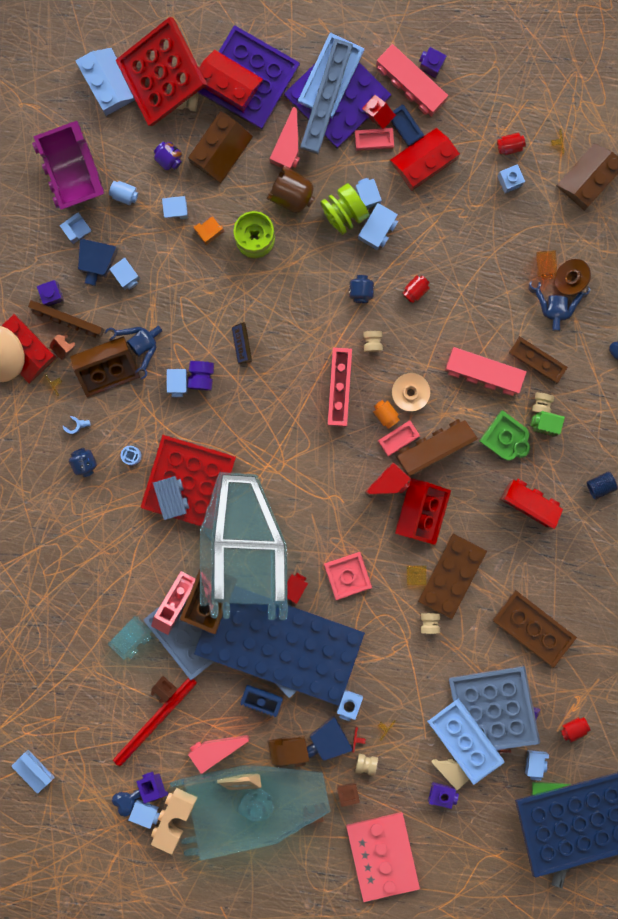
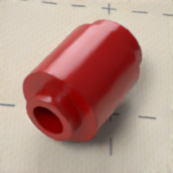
(511, 144)
(416, 288)
(575, 729)

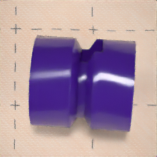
(200, 375)

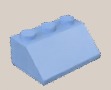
(105, 80)

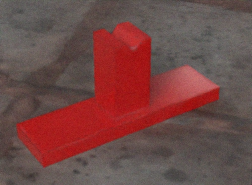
(357, 740)

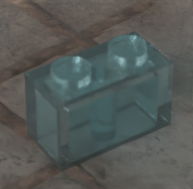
(130, 638)

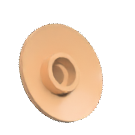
(418, 385)

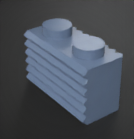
(170, 497)

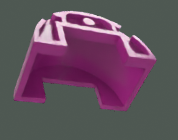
(68, 165)

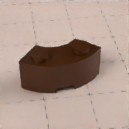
(288, 751)

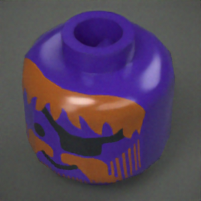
(168, 156)

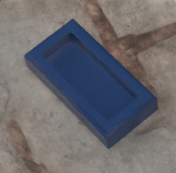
(406, 126)

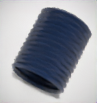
(602, 485)

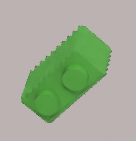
(547, 423)

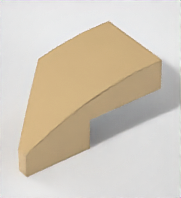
(452, 772)

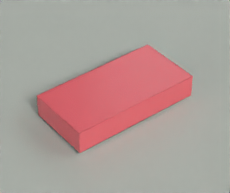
(374, 139)
(398, 438)

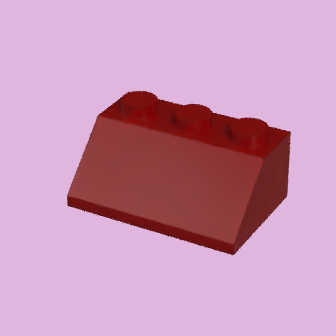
(229, 80)
(425, 158)
(36, 353)
(390, 482)
(532, 503)
(423, 511)

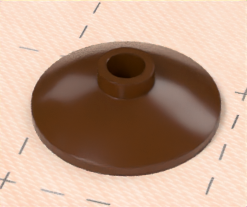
(568, 272)

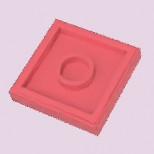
(347, 575)

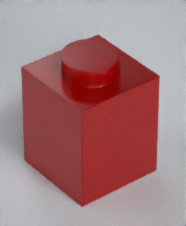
(379, 111)
(295, 587)

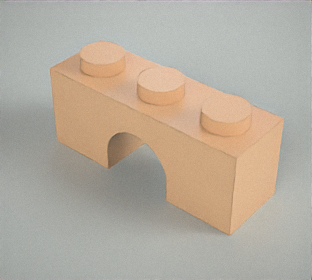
(167, 834)

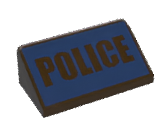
(241, 343)

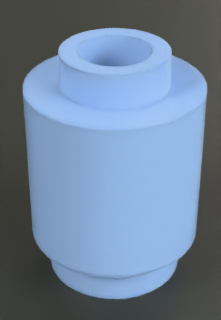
(123, 192)

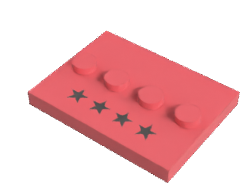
(382, 857)

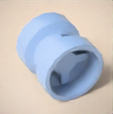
(134, 455)

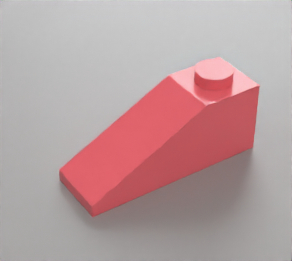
(287, 145)
(173, 603)
(213, 751)

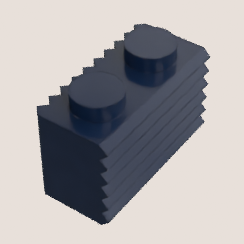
(261, 700)

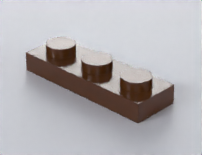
(538, 360)

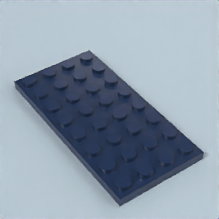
(295, 652)

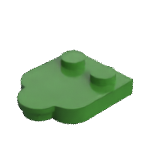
(507, 437)

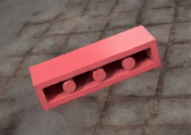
(411, 80)
(486, 371)
(339, 387)

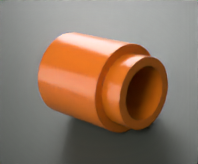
(386, 413)

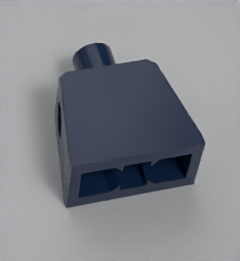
(95, 260)
(329, 740)

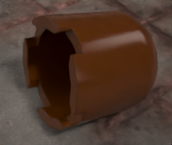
(292, 191)

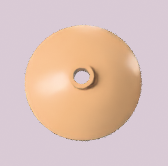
(10, 355)

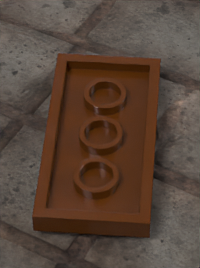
(452, 576)
(534, 628)

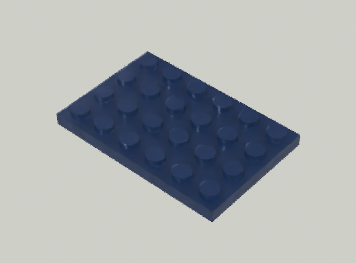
(570, 824)

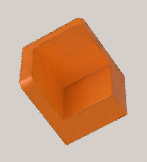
(208, 230)

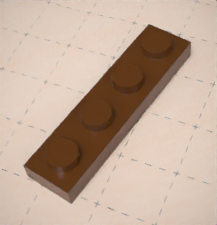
(58, 316)

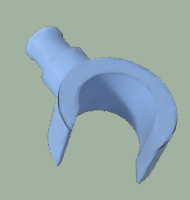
(80, 424)

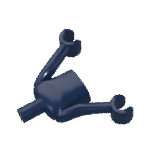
(557, 305)
(139, 343)

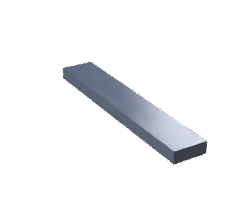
(326, 96)

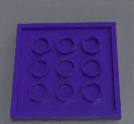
(266, 62)
(349, 113)

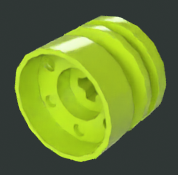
(345, 208)
(254, 224)

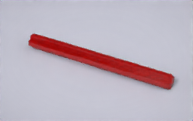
(153, 723)

